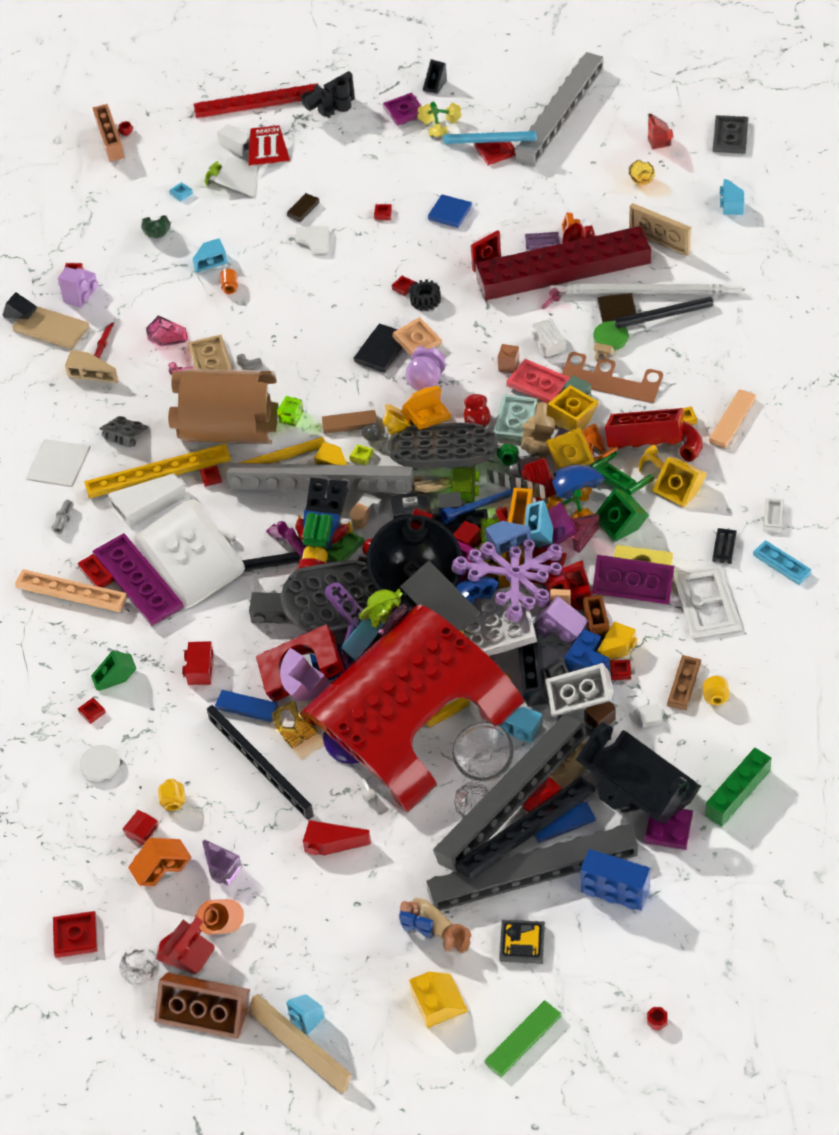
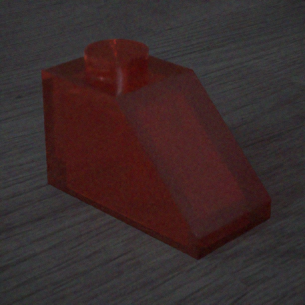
(658, 132)

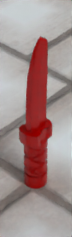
(102, 343)

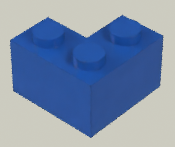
(585, 652)

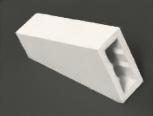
(147, 499)

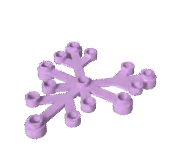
(514, 574)

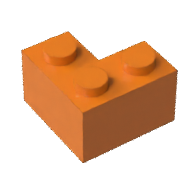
(158, 857)

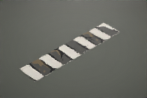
(513, 482)

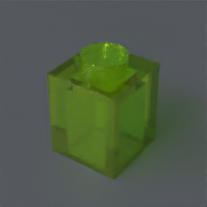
(290, 411)

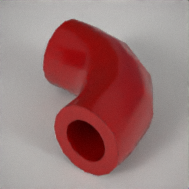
(692, 443)

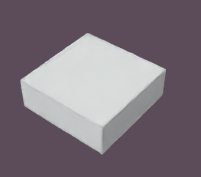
(650, 715)

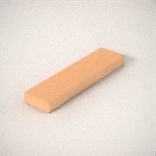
(732, 418)

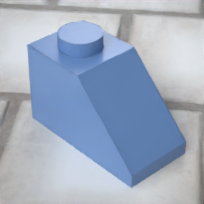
(507, 535)

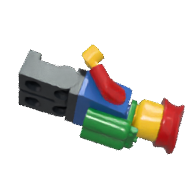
(322, 520)

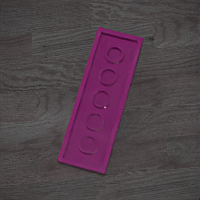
(138, 579)

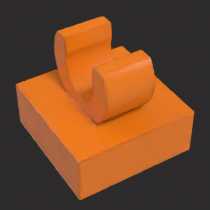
(568, 220)

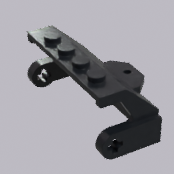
(636, 775)

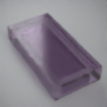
(541, 240)

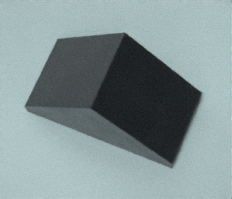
(435, 77)
(18, 307)

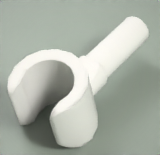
(369, 796)

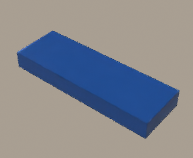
(246, 705)
(571, 820)

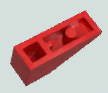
(332, 838)

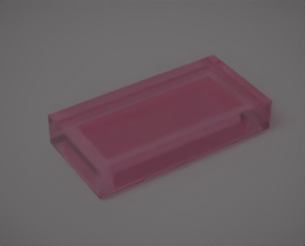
(393, 618)

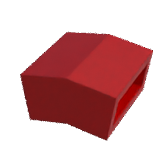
(140, 827)

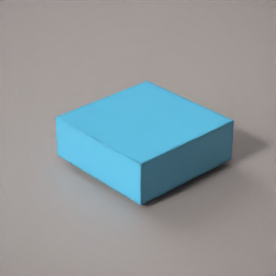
(181, 191)

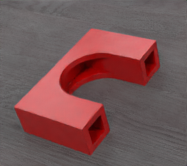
(316, 642)

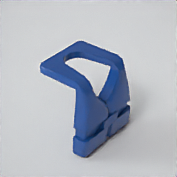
(412, 922)

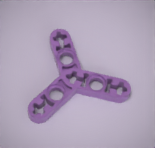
(352, 621)

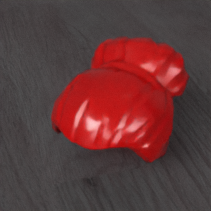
(577, 231)
(476, 410)

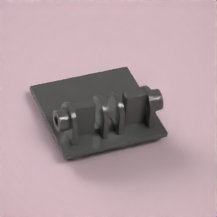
(122, 431)

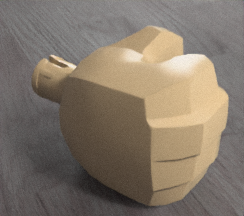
(537, 431)

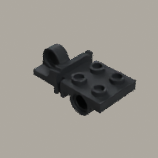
(335, 96)

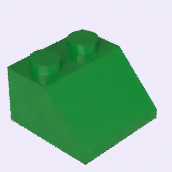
(621, 514)

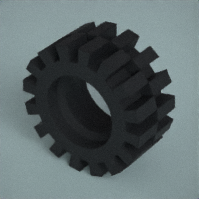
(425, 302)

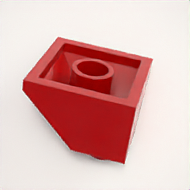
(486, 248)

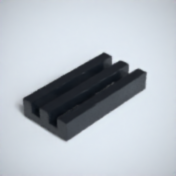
(723, 557)

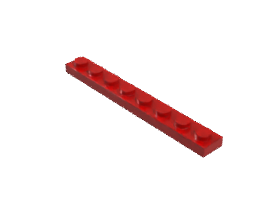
(251, 101)

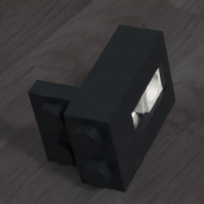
(405, 503)

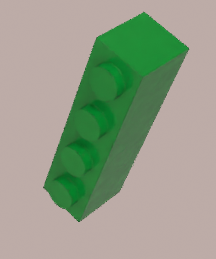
(738, 786)

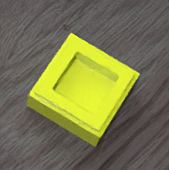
(361, 454)

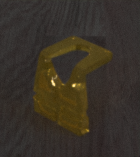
(299, 732)

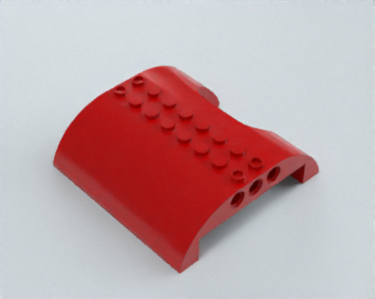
(399, 688)

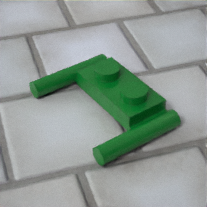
(617, 478)

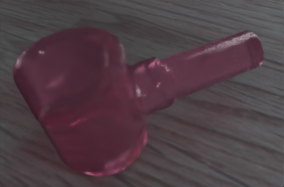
(554, 295)
(173, 367)

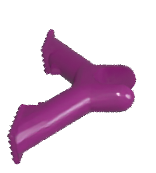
(282, 531)

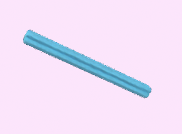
(490, 137)

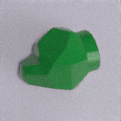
(508, 454)

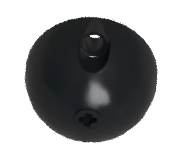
(395, 552)

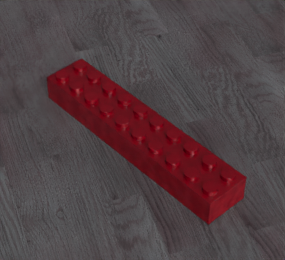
(563, 263)

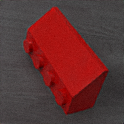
(645, 428)

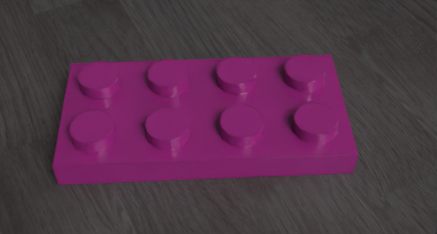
(633, 579)

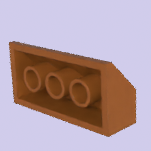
(201, 1005)

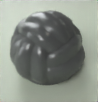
(371, 431)

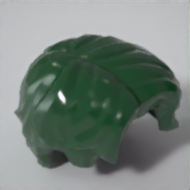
(156, 228)

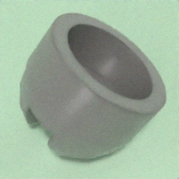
(513, 470)

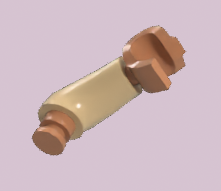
(451, 934)

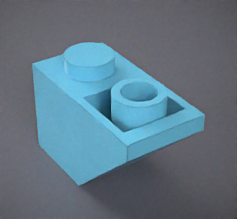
(732, 199)
(523, 724)
(305, 1013)

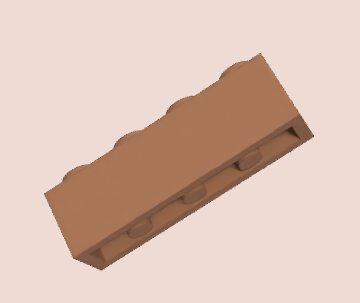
(108, 132)

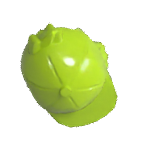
(380, 606)

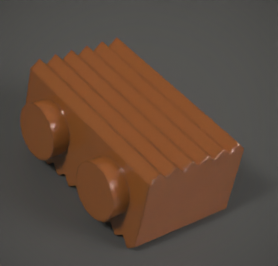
(596, 615)

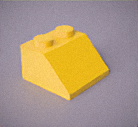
(572, 409)
(679, 481)
(436, 997)

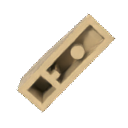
(87, 366)

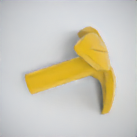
(649, 455)

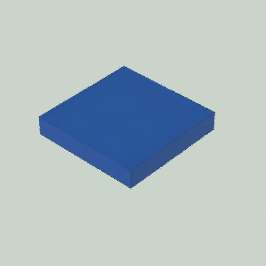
(450, 210)

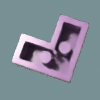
(77, 285)
(560, 619)

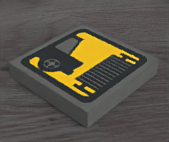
(522, 941)

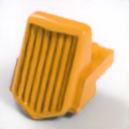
(425, 408)

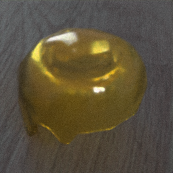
(641, 172)

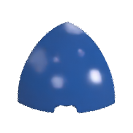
(575, 478)
(482, 588)

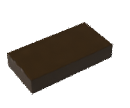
(303, 207)

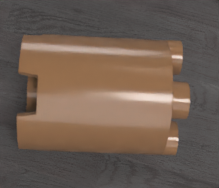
(223, 406)

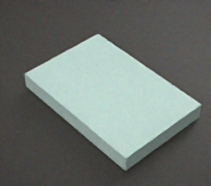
(511, 416)

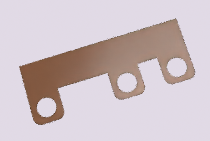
(607, 383)

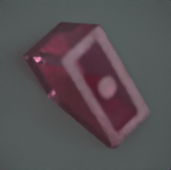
(165, 332)

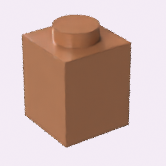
(508, 358)

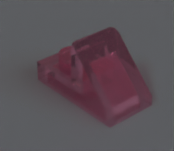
(586, 528)

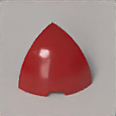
(575, 579)

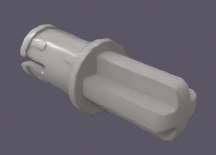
(62, 517)

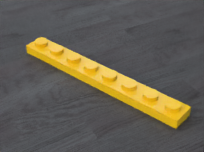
(175, 465)

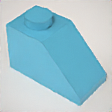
(210, 255)
(539, 523)

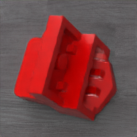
(185, 947)

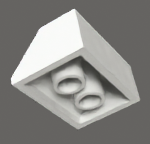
(579, 689)

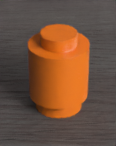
(228, 281)

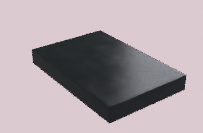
(379, 349)

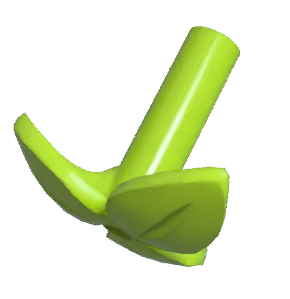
(214, 171)

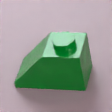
(113, 670)

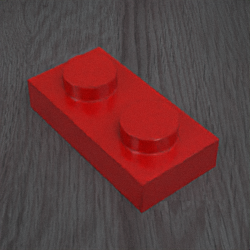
(95, 571)

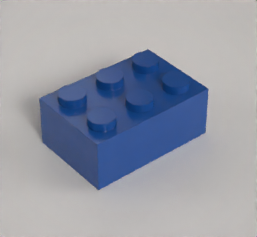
(615, 880)

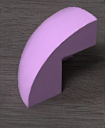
(301, 678)

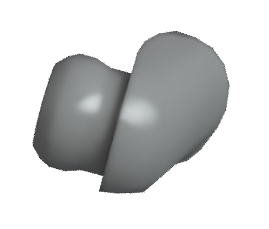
(248, 364)

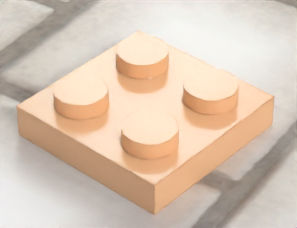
(416, 334)

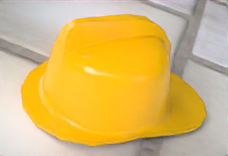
(394, 420)

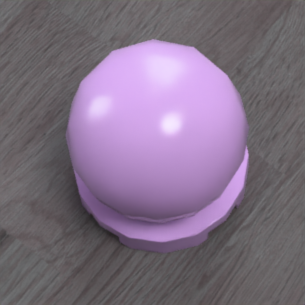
(425, 368)

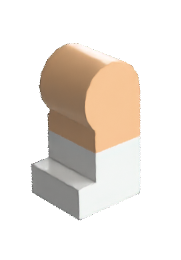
(364, 510)

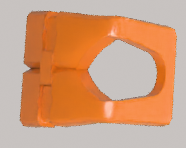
(594, 440)

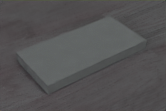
(435, 591)

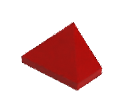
(544, 792)

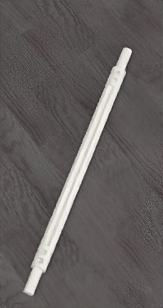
(574, 288)

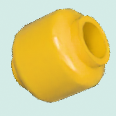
(716, 690)
(171, 795)

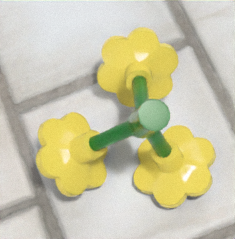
(429, 112)

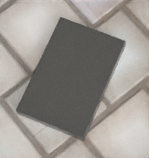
(730, 134)

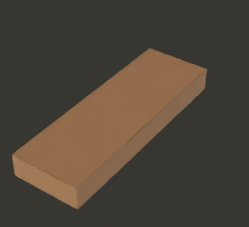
(348, 421)
(684, 682)

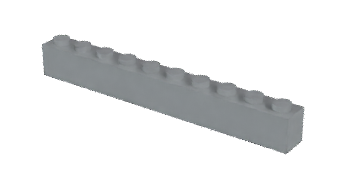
(560, 108)
(297, 477)

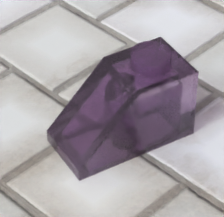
(221, 863)

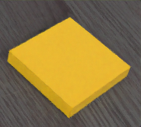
(570, 449)

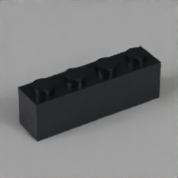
(532, 673)

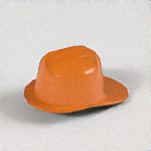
(220, 916)

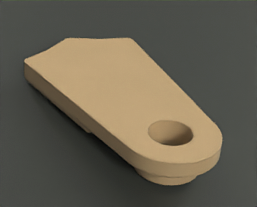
(429, 485)

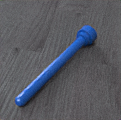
(449, 514)

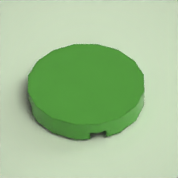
(608, 334)

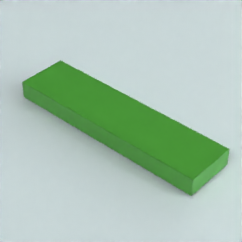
(522, 1038)

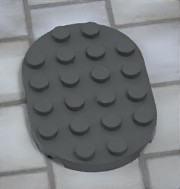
(443, 446)
(305, 597)

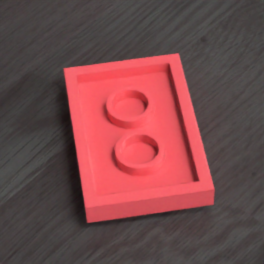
(537, 381)

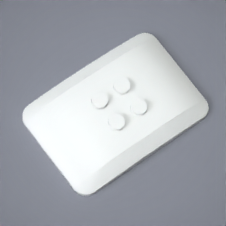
(189, 553)

